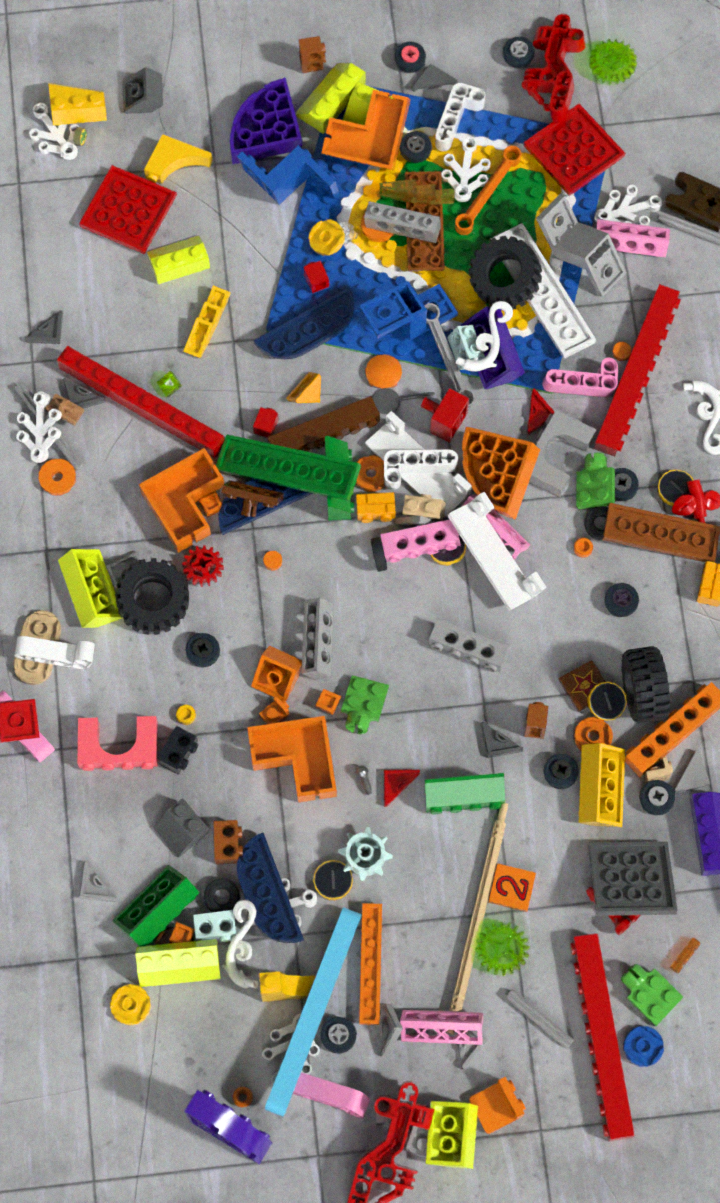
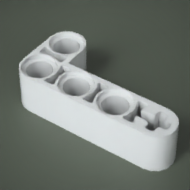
(452, 117)
(419, 466)
(55, 653)

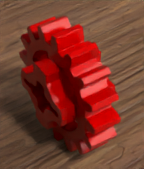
(195, 568)

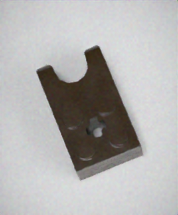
(698, 203)

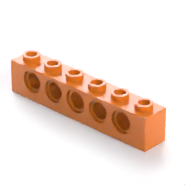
(640, 763)

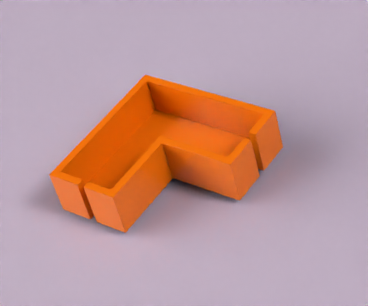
(377, 140)
(174, 496)
(299, 744)

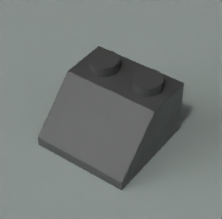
(142, 92)
(181, 827)

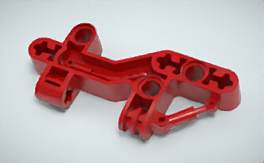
(556, 76)
(382, 1155)

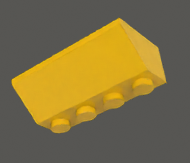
(601, 785)

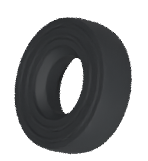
(589, 525)
(378, 553)
(216, 885)

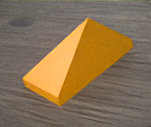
(307, 390)

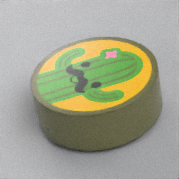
(80, 136)

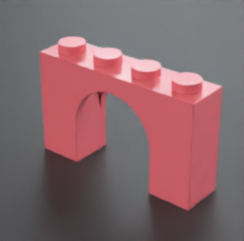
(142, 754)

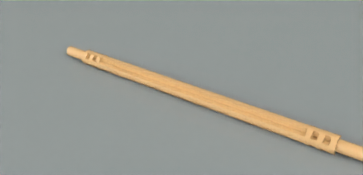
(478, 912)

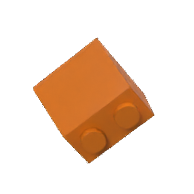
(277, 673)

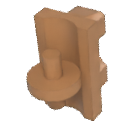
(69, 410)

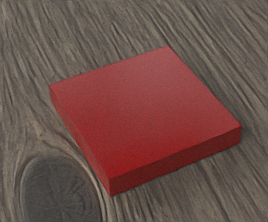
(18, 720)

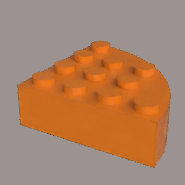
(498, 467)

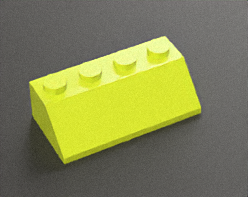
(331, 96)
(89, 587)
(178, 963)

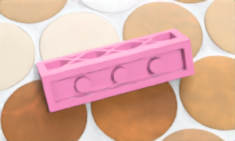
(505, 530)
(441, 1022)

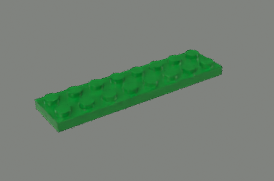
(288, 467)

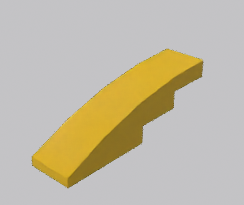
(207, 322)

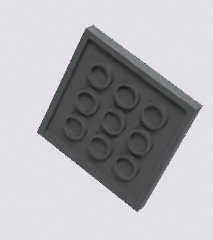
(632, 878)

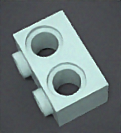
(463, 344)
(215, 920)

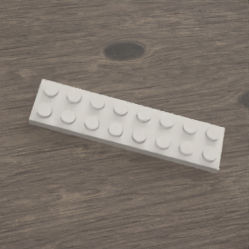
(552, 302)

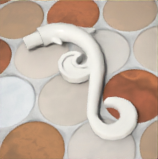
(493, 339)
(714, 416)
(237, 942)

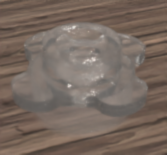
(352, 235)

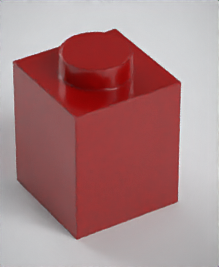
(316, 276)
(265, 422)

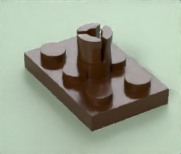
(252, 496)

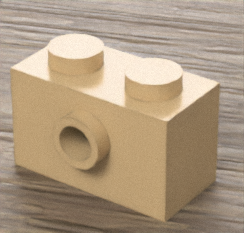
(424, 506)

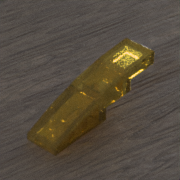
(421, 194)

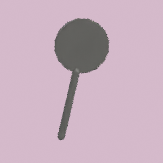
(388, 400)

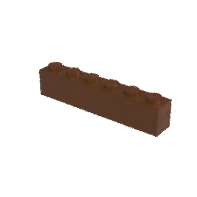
(335, 424)

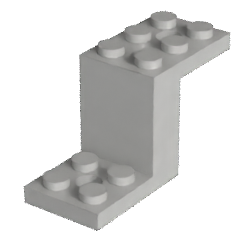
(581, 245)

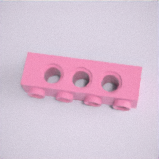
(636, 238)
(425, 532)

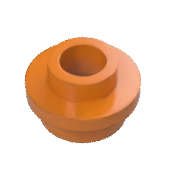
(242, 1090)

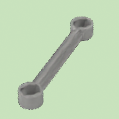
(447, 355)

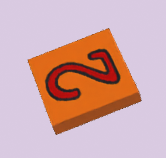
(512, 887)

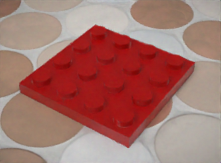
(574, 150)
(128, 209)

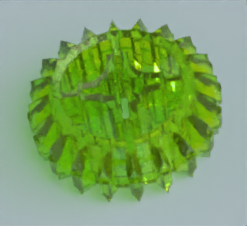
(617, 57)
(512, 934)

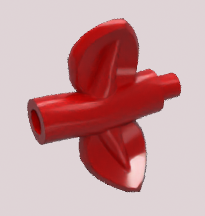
(696, 502)

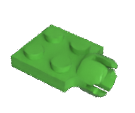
(595, 483)
(363, 703)
(650, 993)

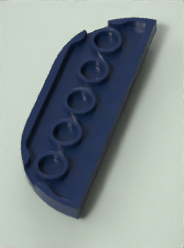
(309, 328)
(230, 511)
(265, 889)

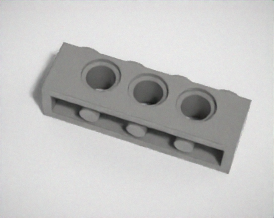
(402, 222)
(463, 636)
(317, 638)

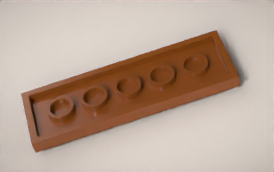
(661, 533)

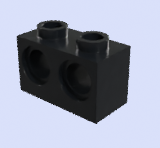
(173, 748)

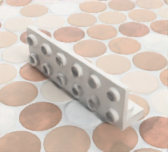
(438, 485)
(493, 555)

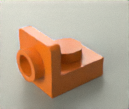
(275, 712)

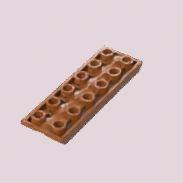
(424, 254)

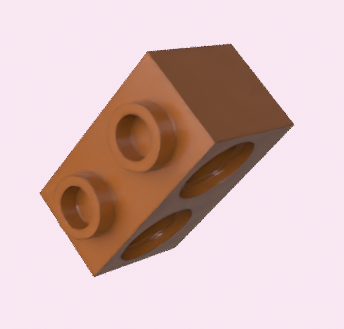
(311, 54)
(536, 720)
(223, 842)

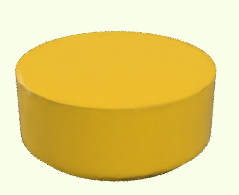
(185, 714)

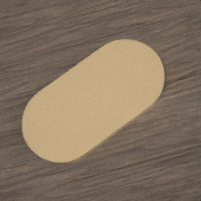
(42, 626)

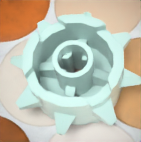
(368, 843)

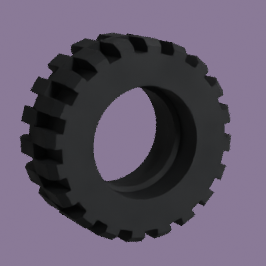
(494, 253)
(152, 620)
(646, 684)

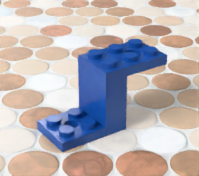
(289, 174)
(407, 310)

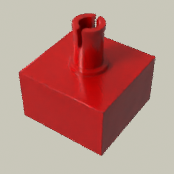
(447, 415)

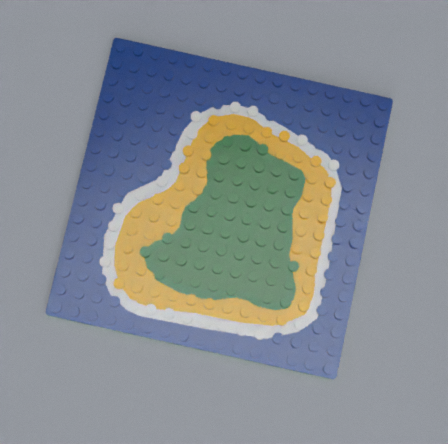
(377, 267)

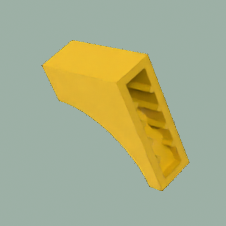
(172, 155)
(278, 986)

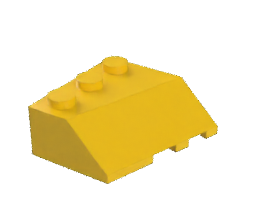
(76, 104)

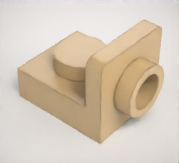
(659, 774)

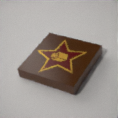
(580, 682)

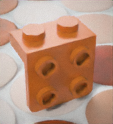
(498, 1105)

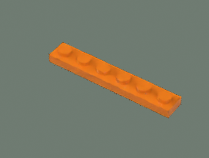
(370, 964)

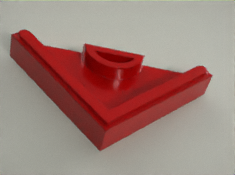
(538, 412)
(396, 782)

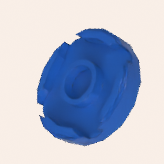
(643, 1046)

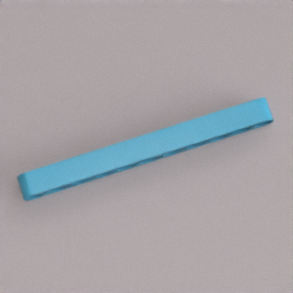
(312, 1012)

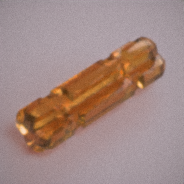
(685, 955)

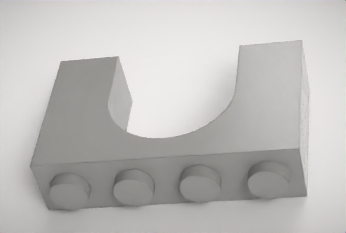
(559, 428)

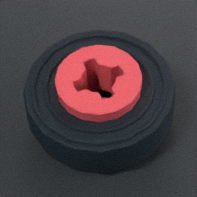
(405, 61)

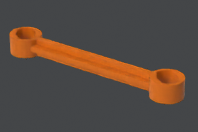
(488, 189)

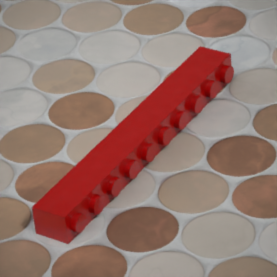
(637, 370)
(140, 401)
(603, 1038)

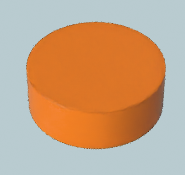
(622, 351)
(583, 547)
(272, 560)

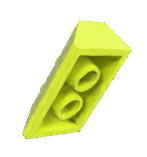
(359, 104)
(179, 259)
(452, 1135)

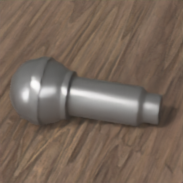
(362, 773)

